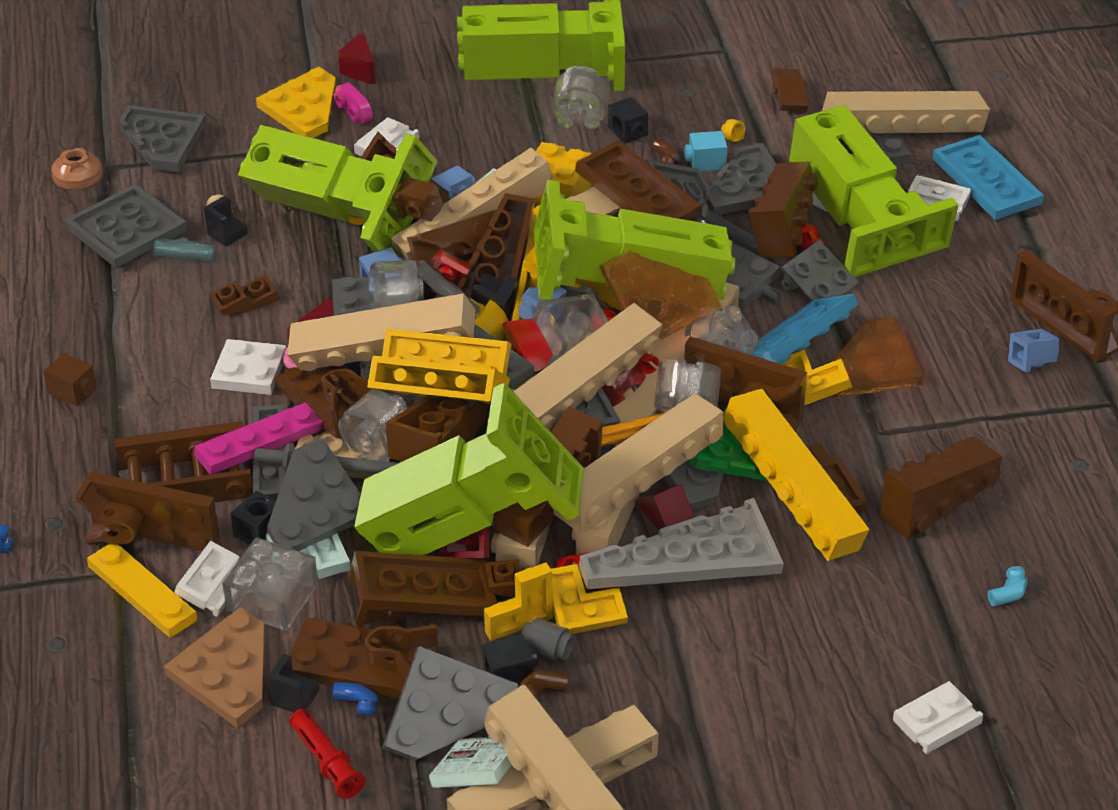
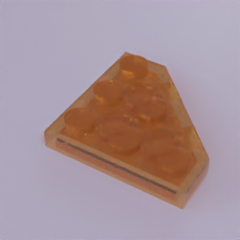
(660, 290)
(879, 359)

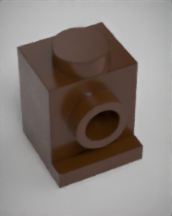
(417, 199)

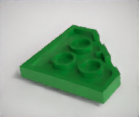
(727, 457)

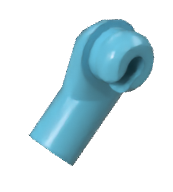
(1012, 590)

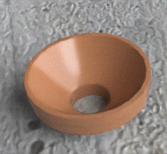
(76, 174)

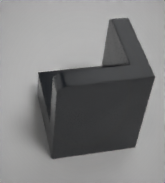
(222, 224)
(498, 291)
(290, 689)

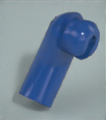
(358, 693)

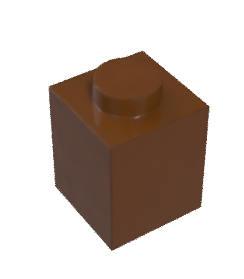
(70, 379)

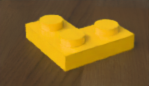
(822, 380)
(531, 600)
(584, 611)

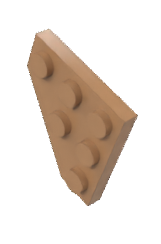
(225, 667)

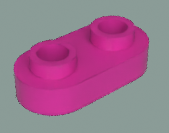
(353, 103)

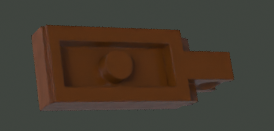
(841, 477)

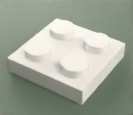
(248, 367)

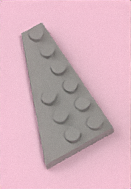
(693, 550)

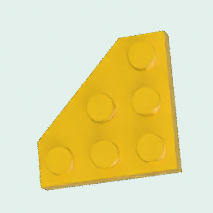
(302, 103)

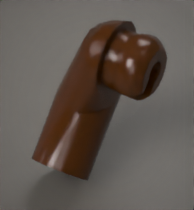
(668, 151)
(541, 680)

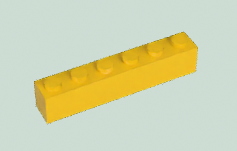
(795, 474)

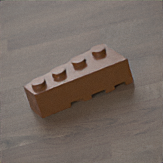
(783, 209)
(431, 424)
(583, 440)
(937, 485)

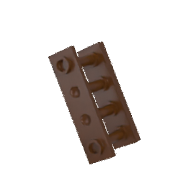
(178, 446)

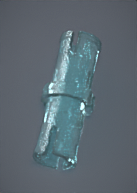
(184, 249)

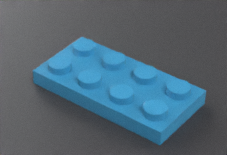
(992, 179)
(802, 326)

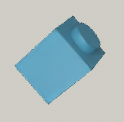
(706, 151)

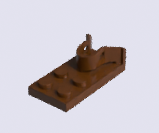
(635, 183)
(454, 238)
(1065, 306)
(748, 373)
(325, 390)
(146, 512)
(418, 585)
(360, 655)

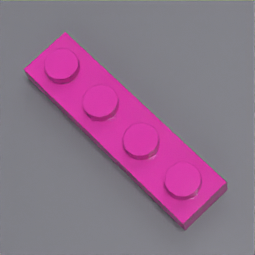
(266, 434)

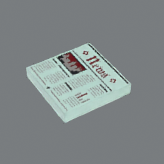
(471, 764)

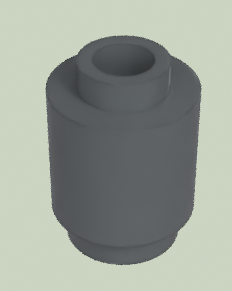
(549, 639)

